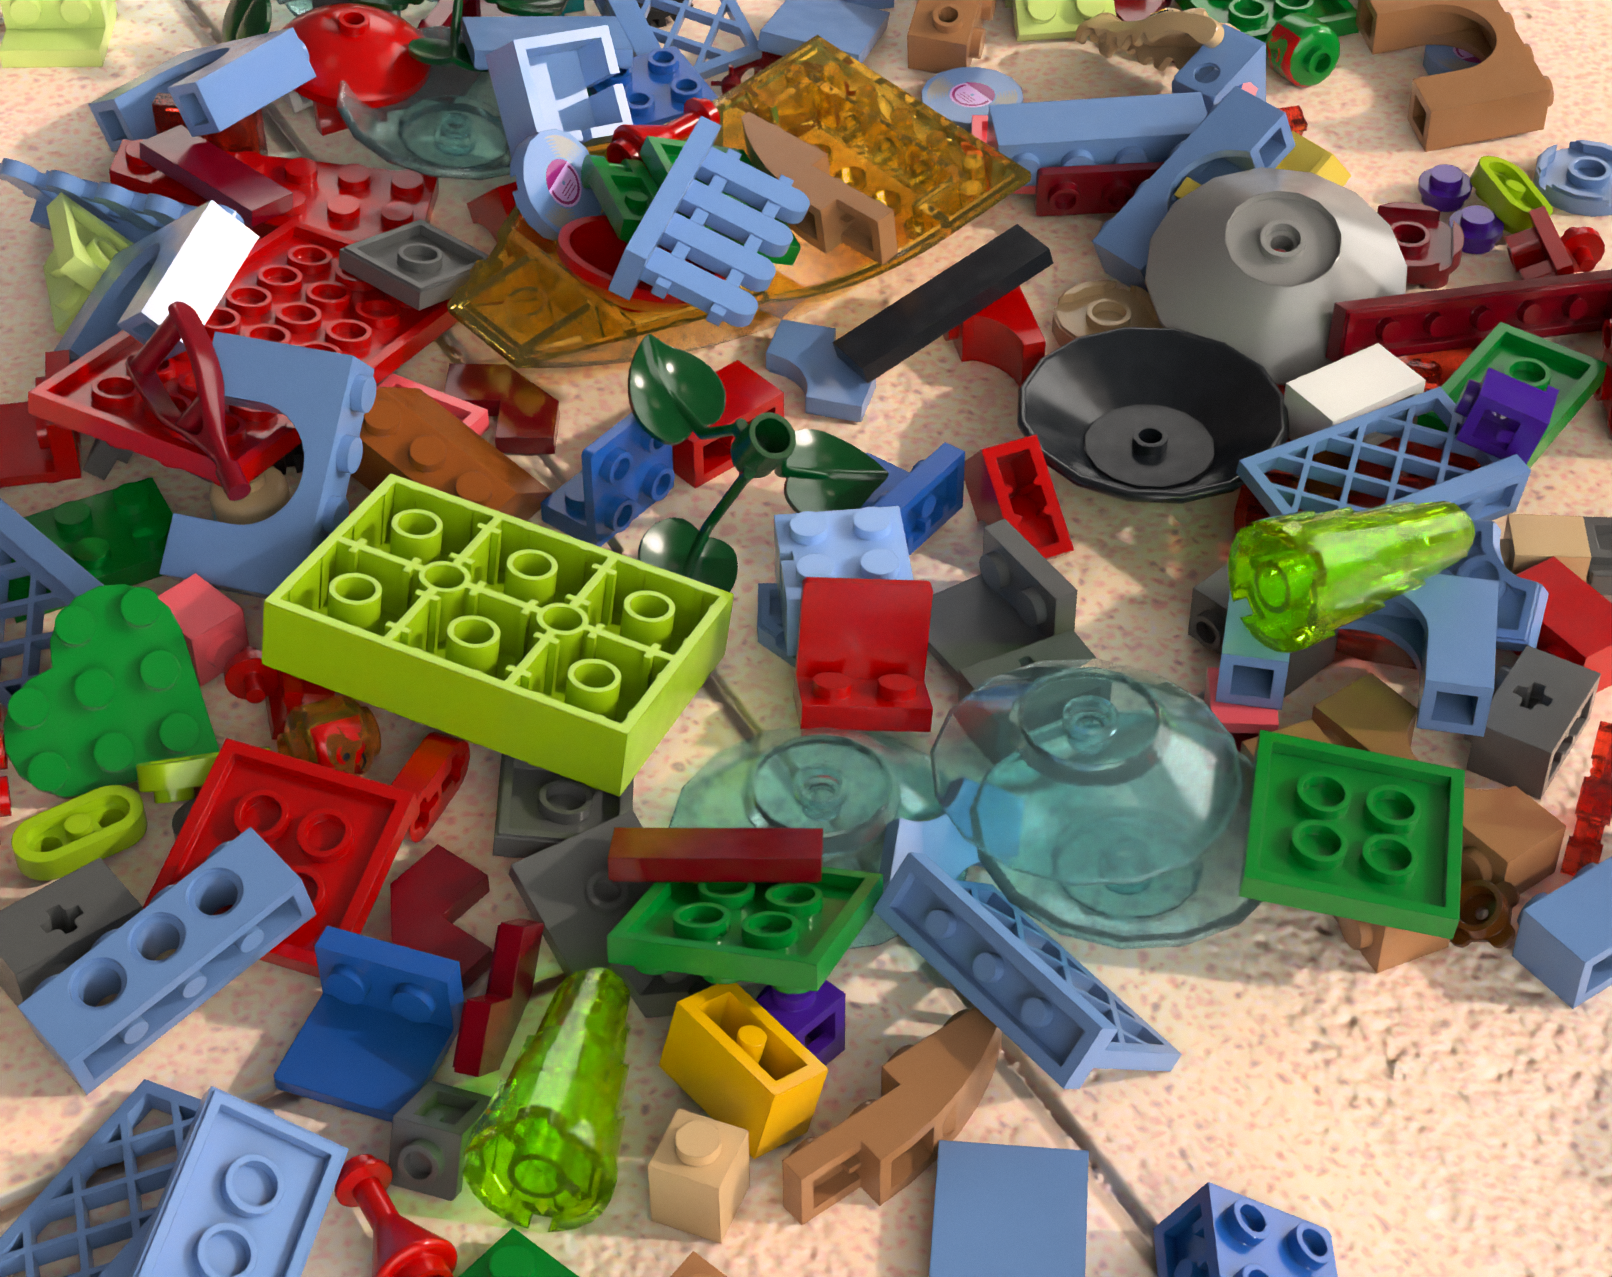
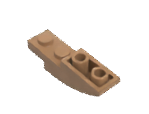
(835, 209)
(891, 1140)

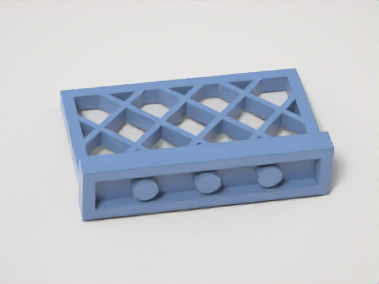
(646, 37)
(1481, 493)
(48, 569)
(1019, 976)
(69, 1197)

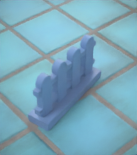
(124, 210)
(693, 241)

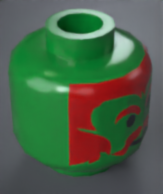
(1302, 49)

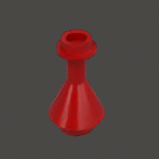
(629, 138)
(398, 1244)

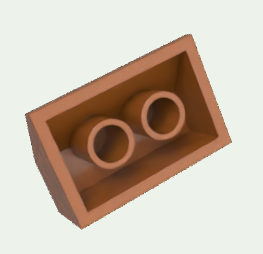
(427, 444)

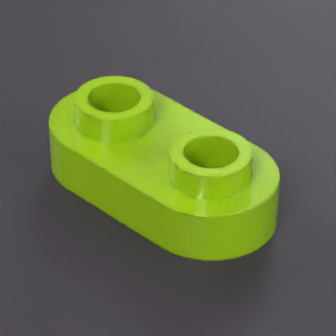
(1507, 192)
(175, 777)
(79, 832)

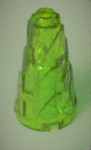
(1339, 565)
(556, 1120)

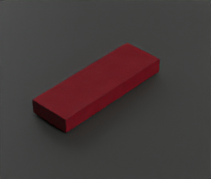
(216, 175)
(716, 855)

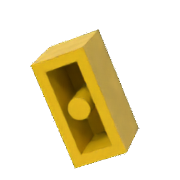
(743, 1066)

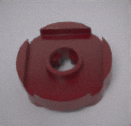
(1434, 246)

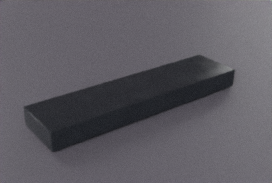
(942, 303)

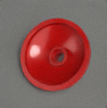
(363, 49)
(592, 255)

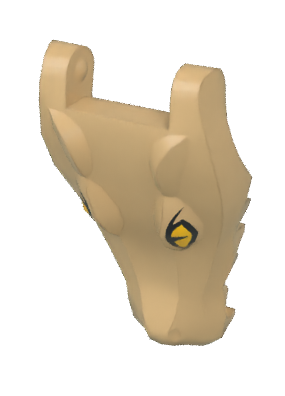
(1159, 37)

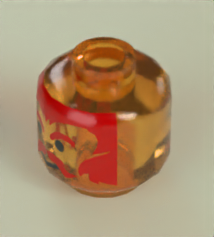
(332, 734)

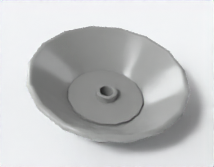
(1222, 279)

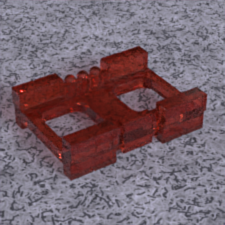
(1593, 807)

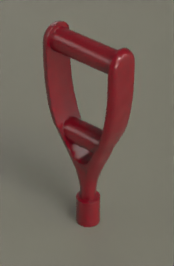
(207, 409)

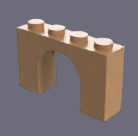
(1467, 105)

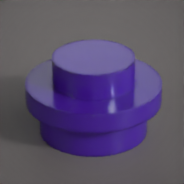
(1444, 187)
(1479, 227)

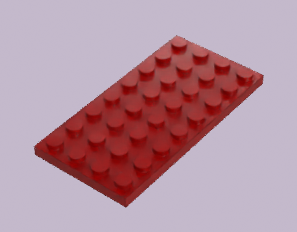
(281, 294)

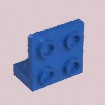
(658, 86)
(617, 483)
(925, 494)
(375, 1027)
(1239, 1237)

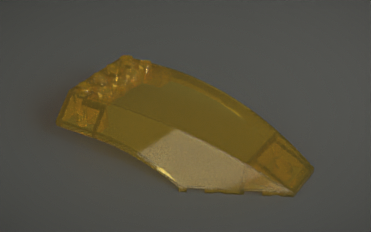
(874, 142)

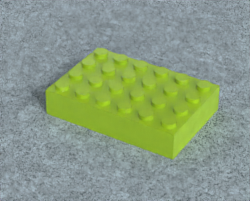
(498, 632)

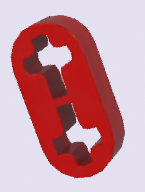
(435, 777)

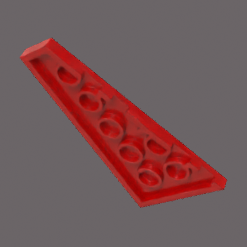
(329, 196)

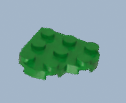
(111, 700)

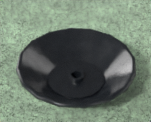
(1151, 413)

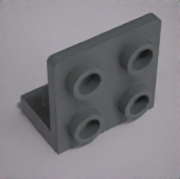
(1004, 607)

